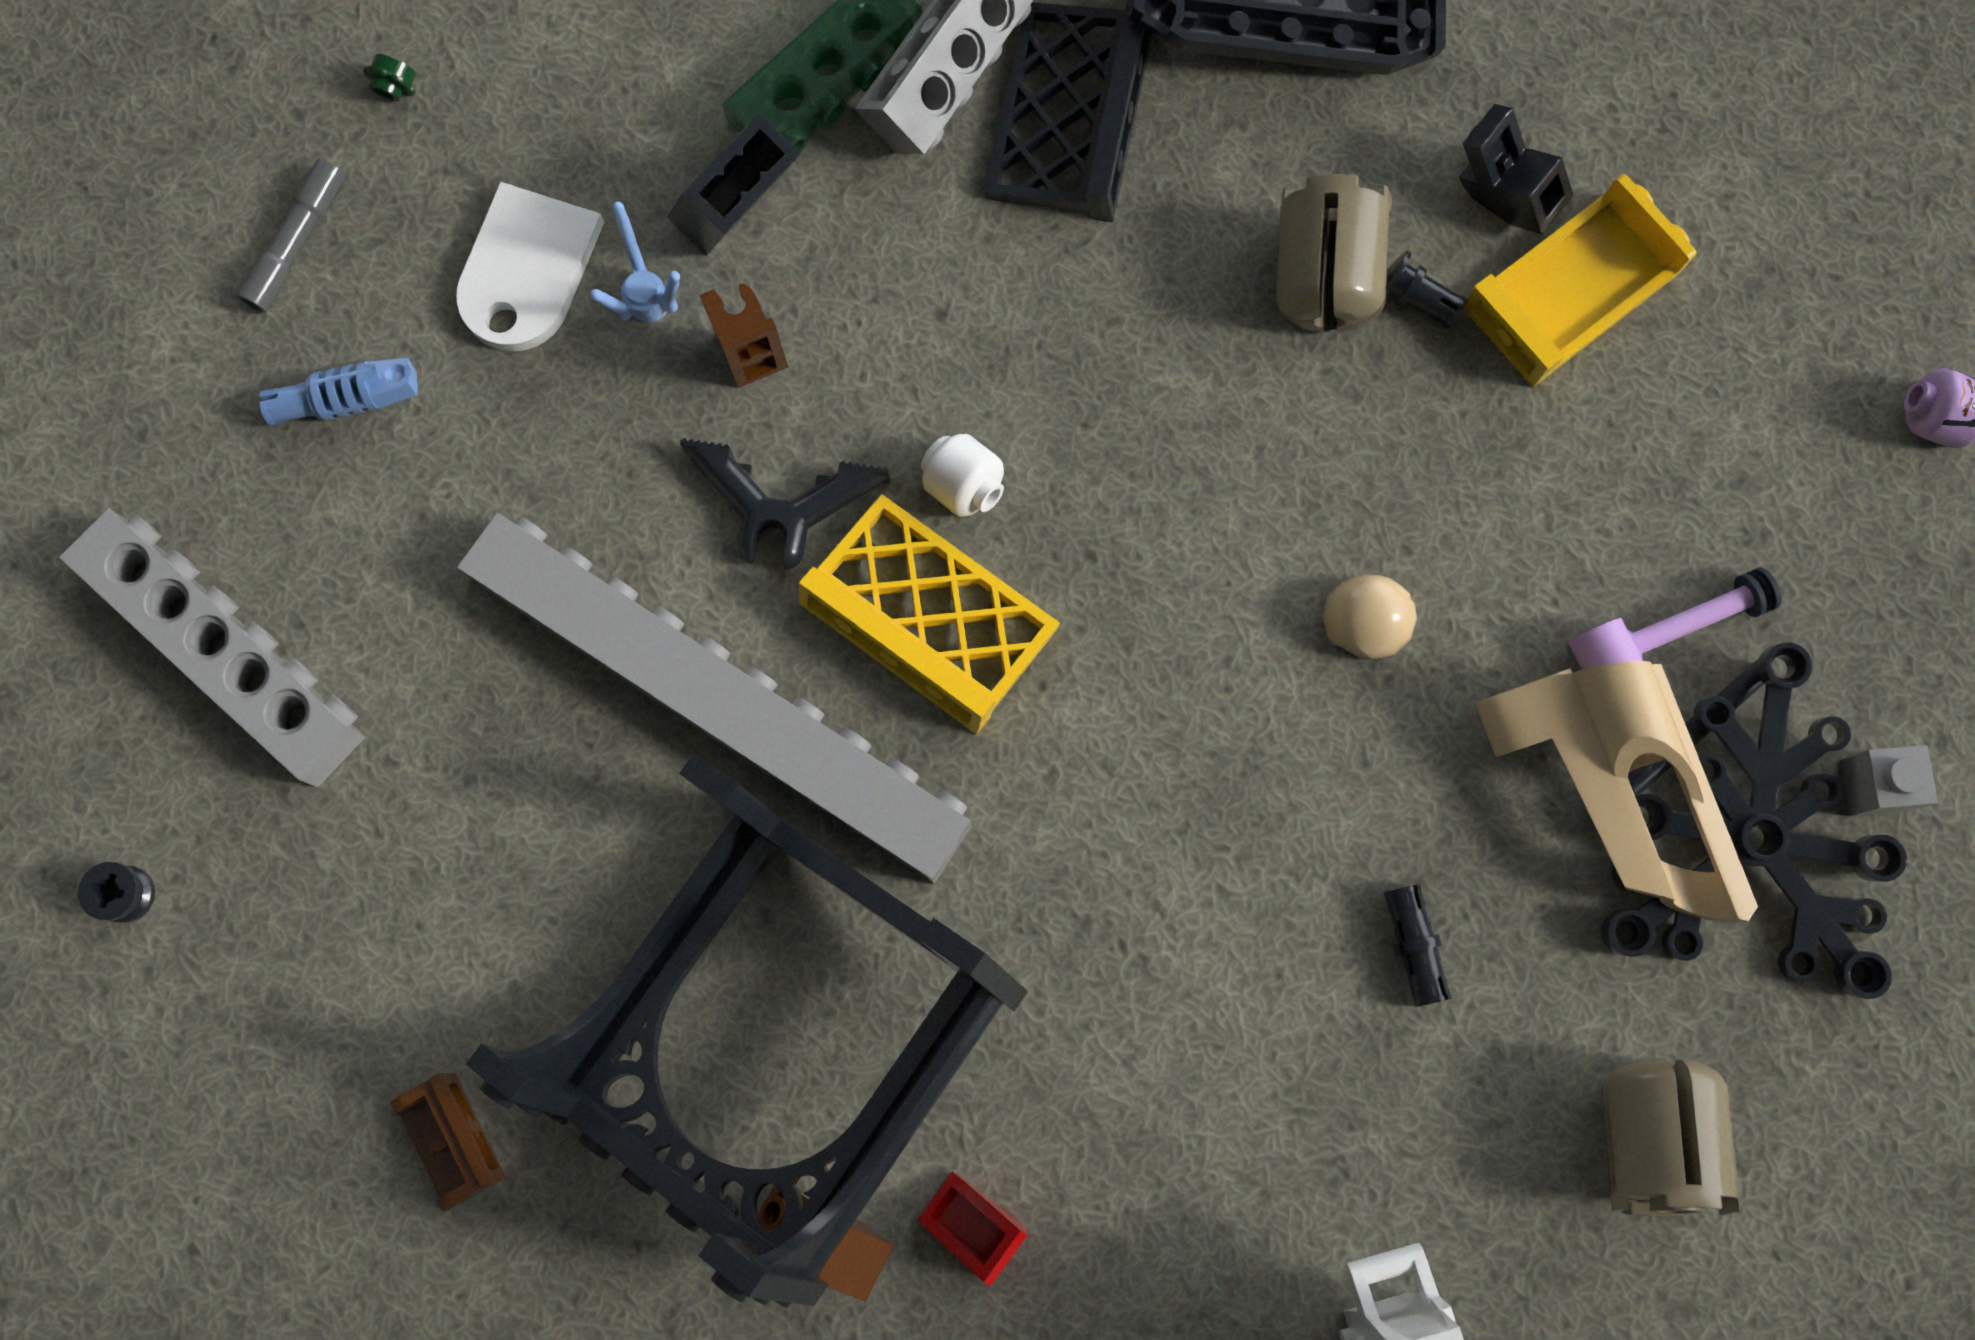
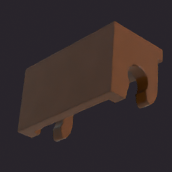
(745, 338)
(449, 1139)

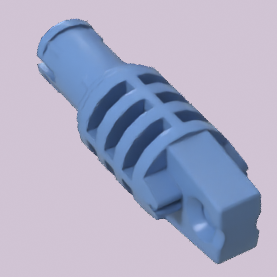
(342, 391)

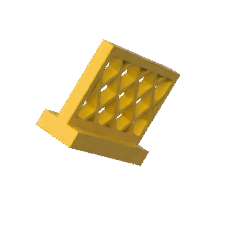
(899, 649)

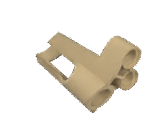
(1604, 727)

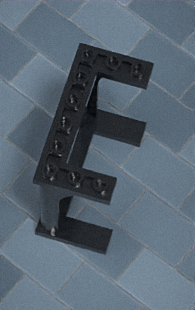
(577, 1066)

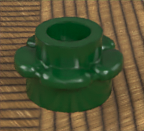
(390, 77)

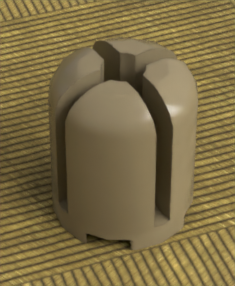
(1361, 228)
(1669, 1139)

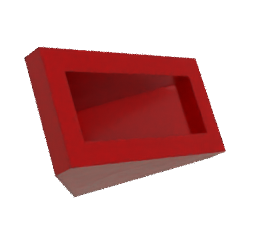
(973, 1228)

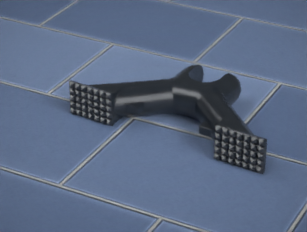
(792, 516)

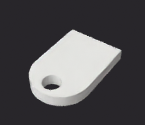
(527, 263)

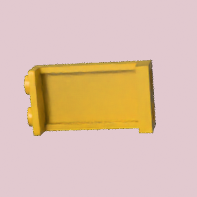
(1580, 280)

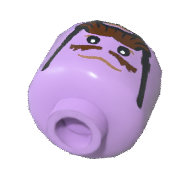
(1943, 408)

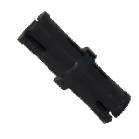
(1417, 945)

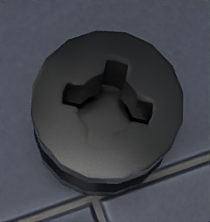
(131, 897)

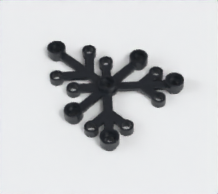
(1767, 769)

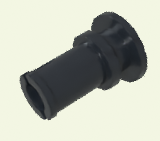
(1422, 292)

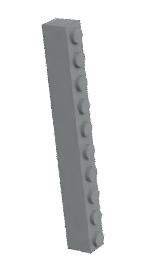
(717, 697)

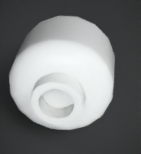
(962, 474)

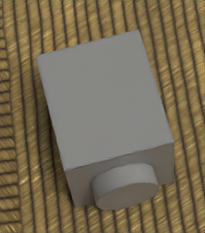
(1888, 781)

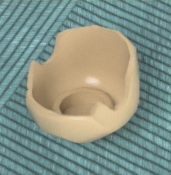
(1370, 616)

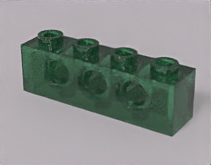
(824, 44)

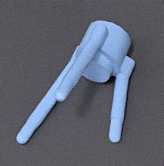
(642, 291)

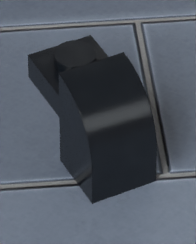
(1512, 180)

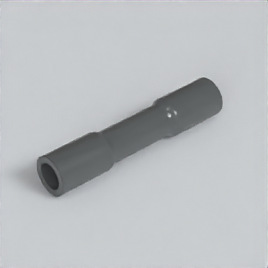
(274, 264)

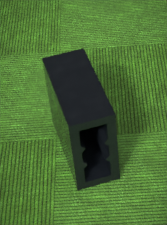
(732, 184)

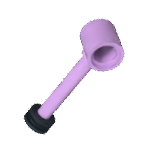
(1613, 643)

